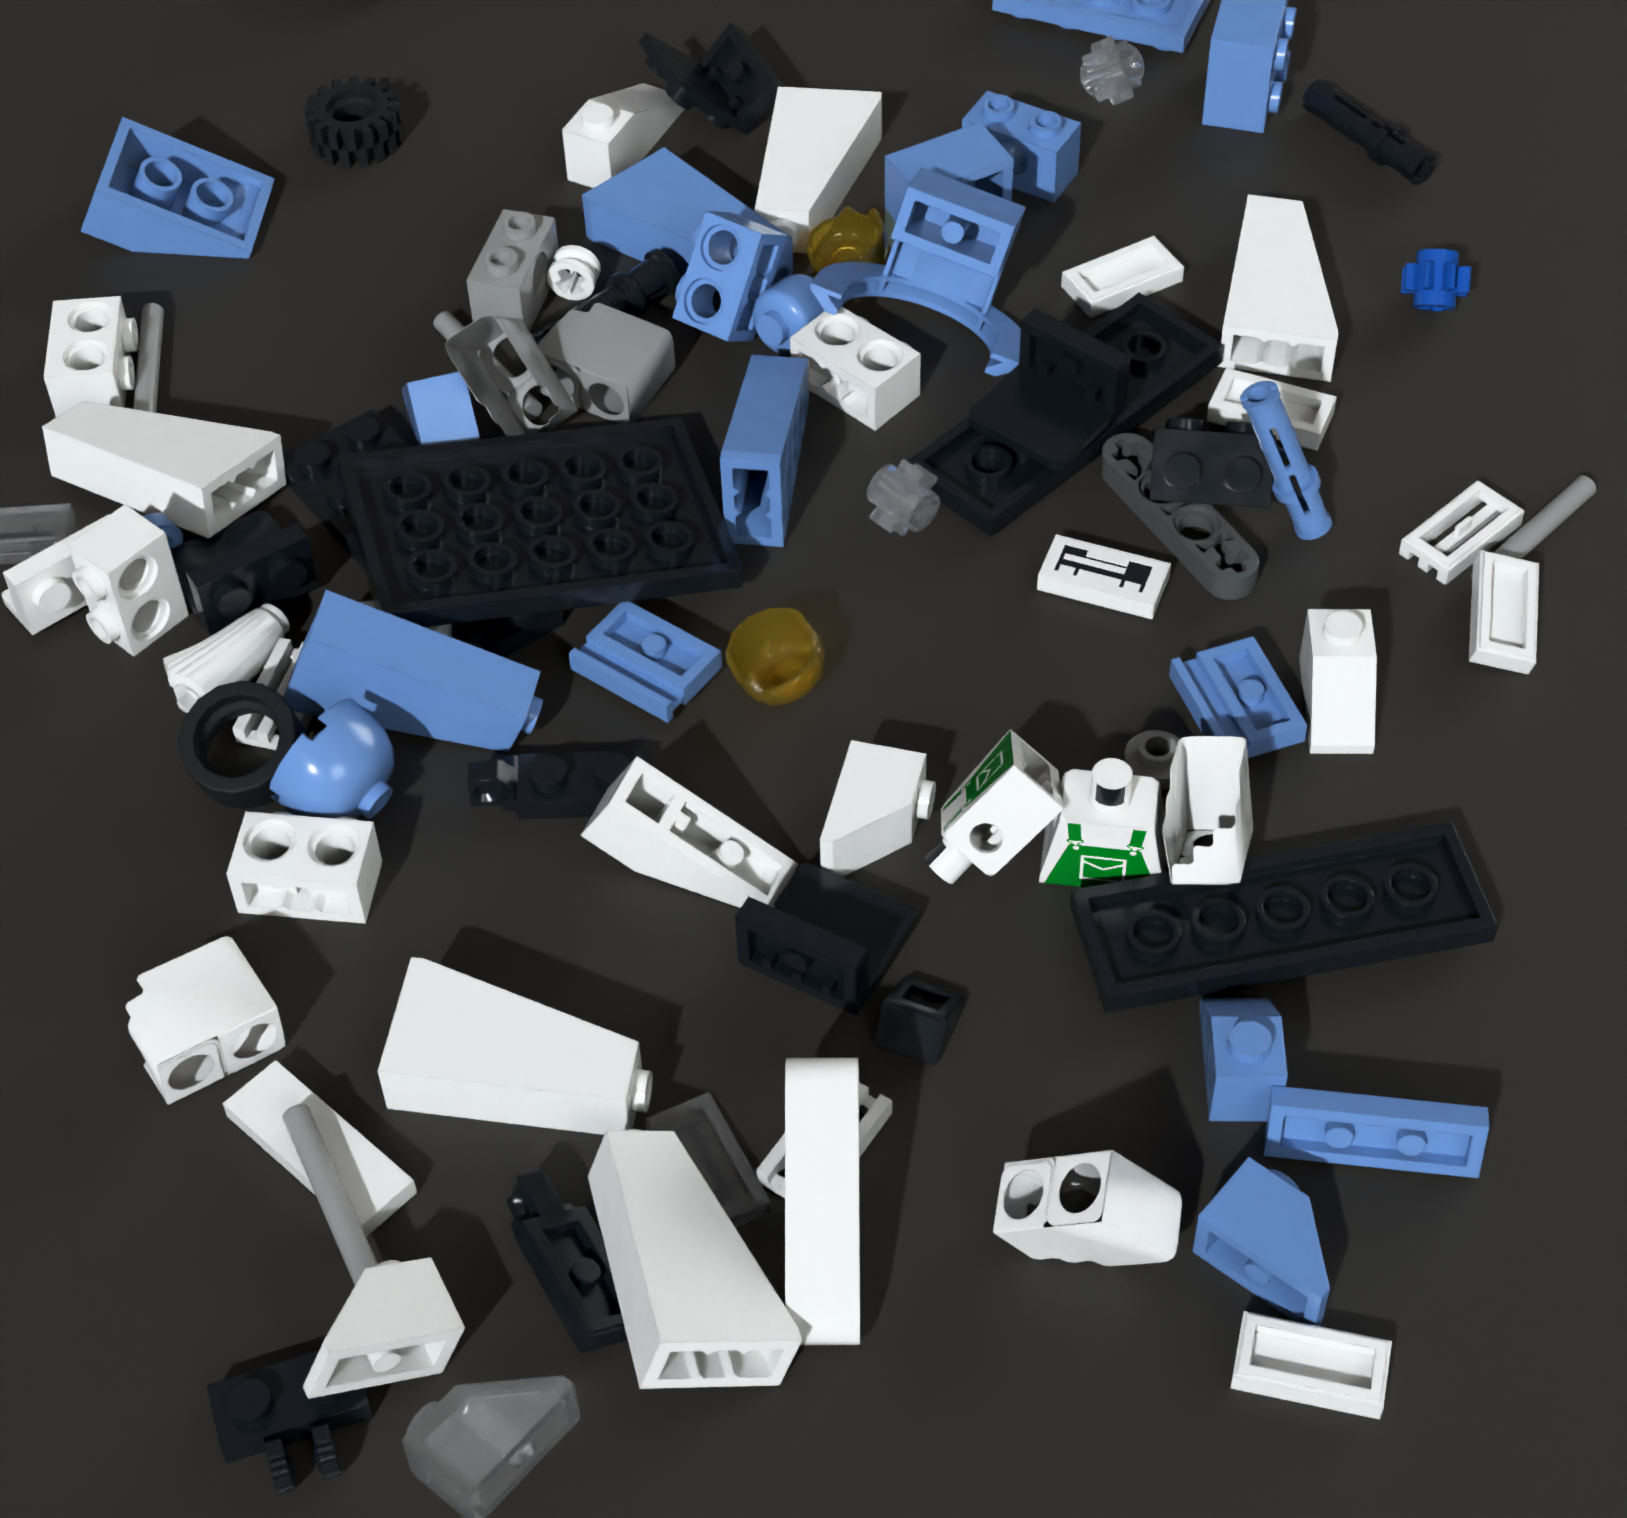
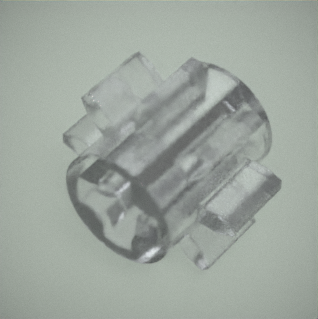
(1112, 70)
(903, 497)

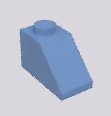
(440, 410)
(1241, 1056)
(1266, 1241)

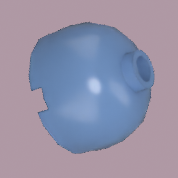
(339, 769)

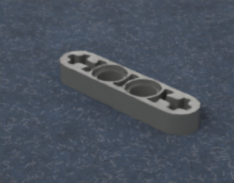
(1170, 518)

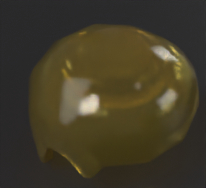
(848, 239)
(775, 656)

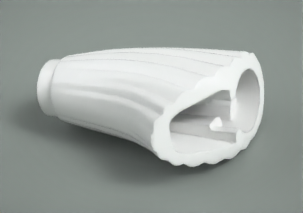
(226, 656)

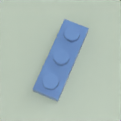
(1376, 1131)

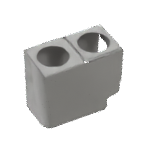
(609, 361)
(508, 413)

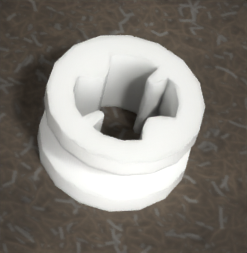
(568, 284)

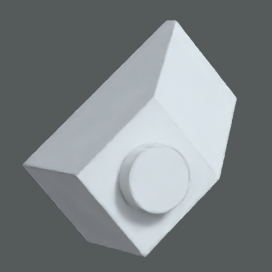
(1339, 680)
(874, 806)
(388, 1331)

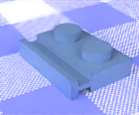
(646, 660)
(1239, 695)

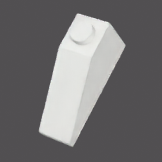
(616, 132)
(684, 840)

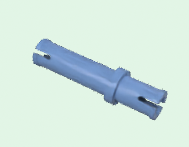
(1267, 412)

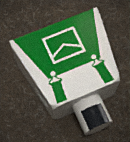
(996, 810)
(1106, 828)

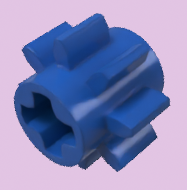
(1436, 280)

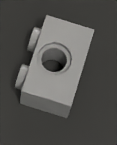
(514, 267)

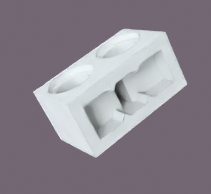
(90, 353)
(858, 366)
(128, 580)
(305, 867)

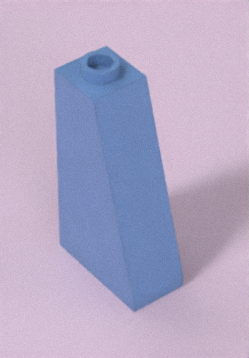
(660, 207)
(764, 449)
(411, 677)

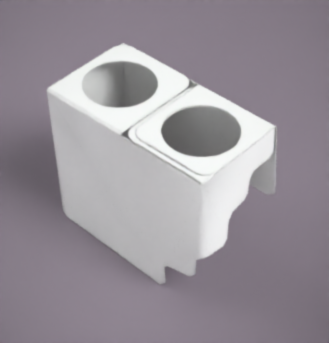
(1210, 797)
(202, 1019)
(1137, 1217)

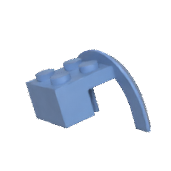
(943, 257)

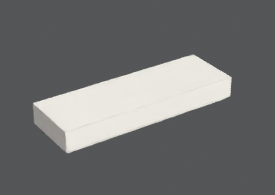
(368, 1175)

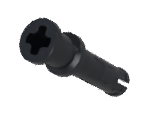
(632, 290)

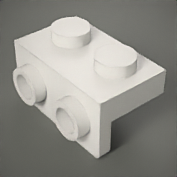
(43, 586)

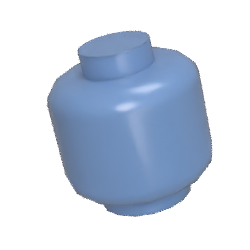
(784, 311)

